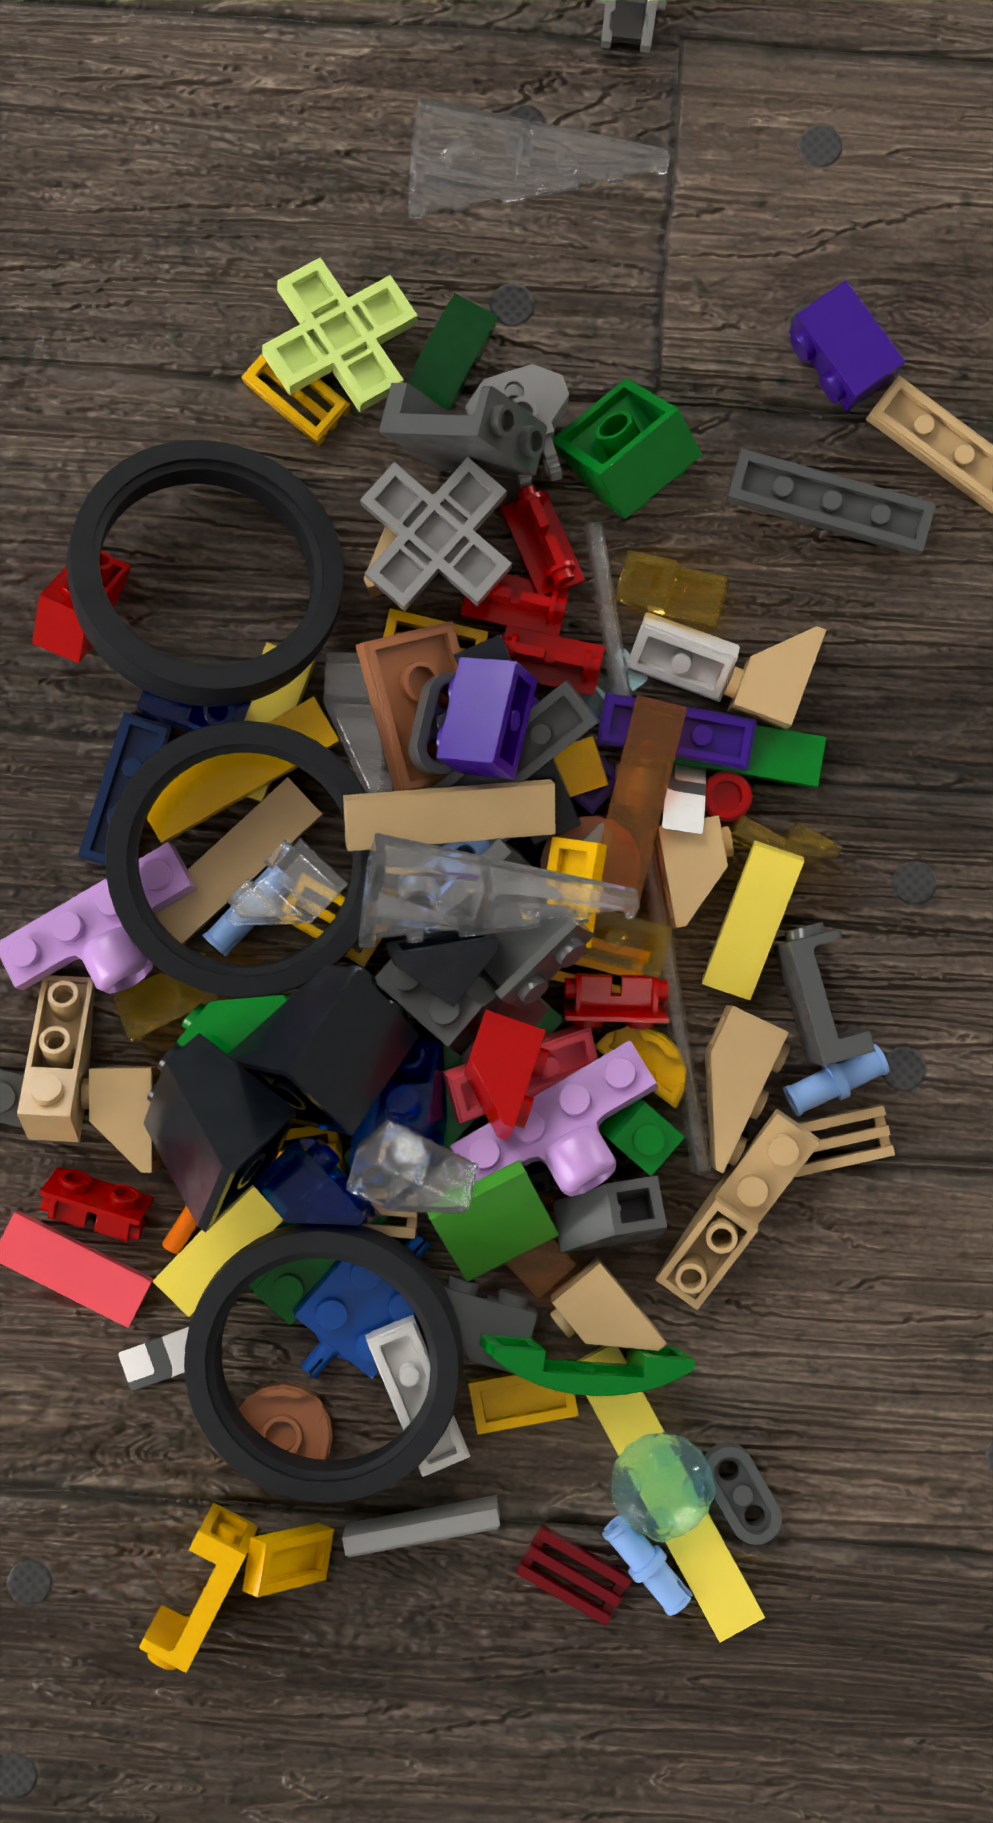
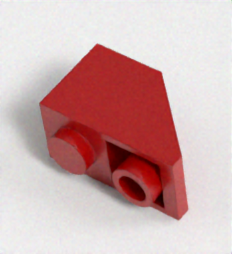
(56, 621)
(500, 1069)

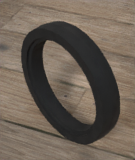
(229, 468)
(125, 879)
(259, 1458)

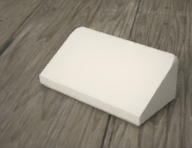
(683, 656)

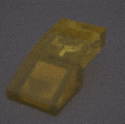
(672, 590)
(797, 839)

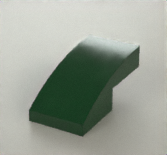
(452, 351)

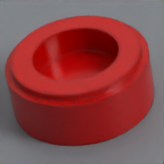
(727, 796)

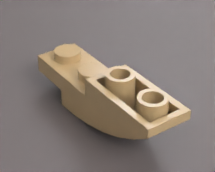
(735, 1209)

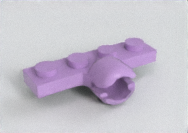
(92, 932)
(566, 1124)

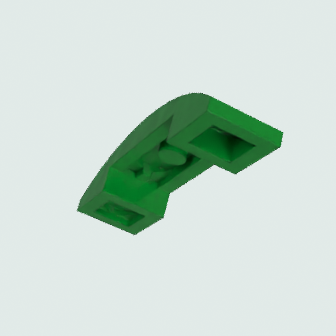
(641, 1372)

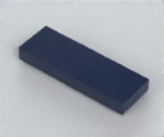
(133, 745)

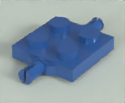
(346, 1308)

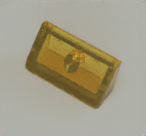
(158, 1004)

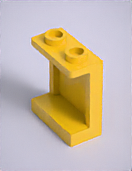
(174, 1638)

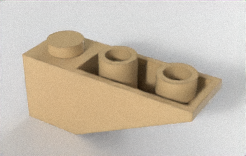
(58, 1060)
(736, 1070)

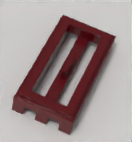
(611, 1596)

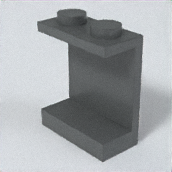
(532, 956)

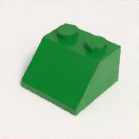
(628, 447)

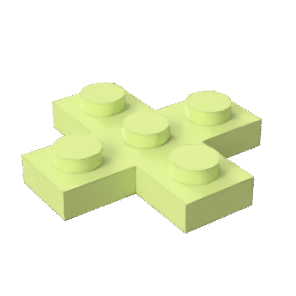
(339, 334)

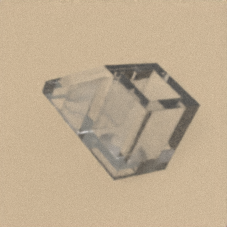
(291, 892)
(411, 1173)

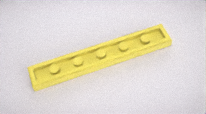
(699, 1552)

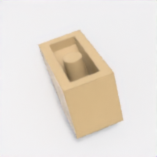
(775, 680)
(692, 866)
(119, 1108)
(602, 1311)

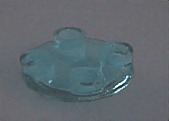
(662, 1486)

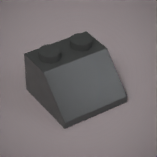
(451, 1025)

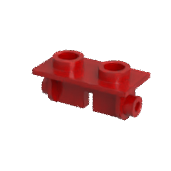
(542, 542)
(518, 605)
(556, 658)
(634, 1005)
(74, 1194)

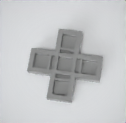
(436, 534)

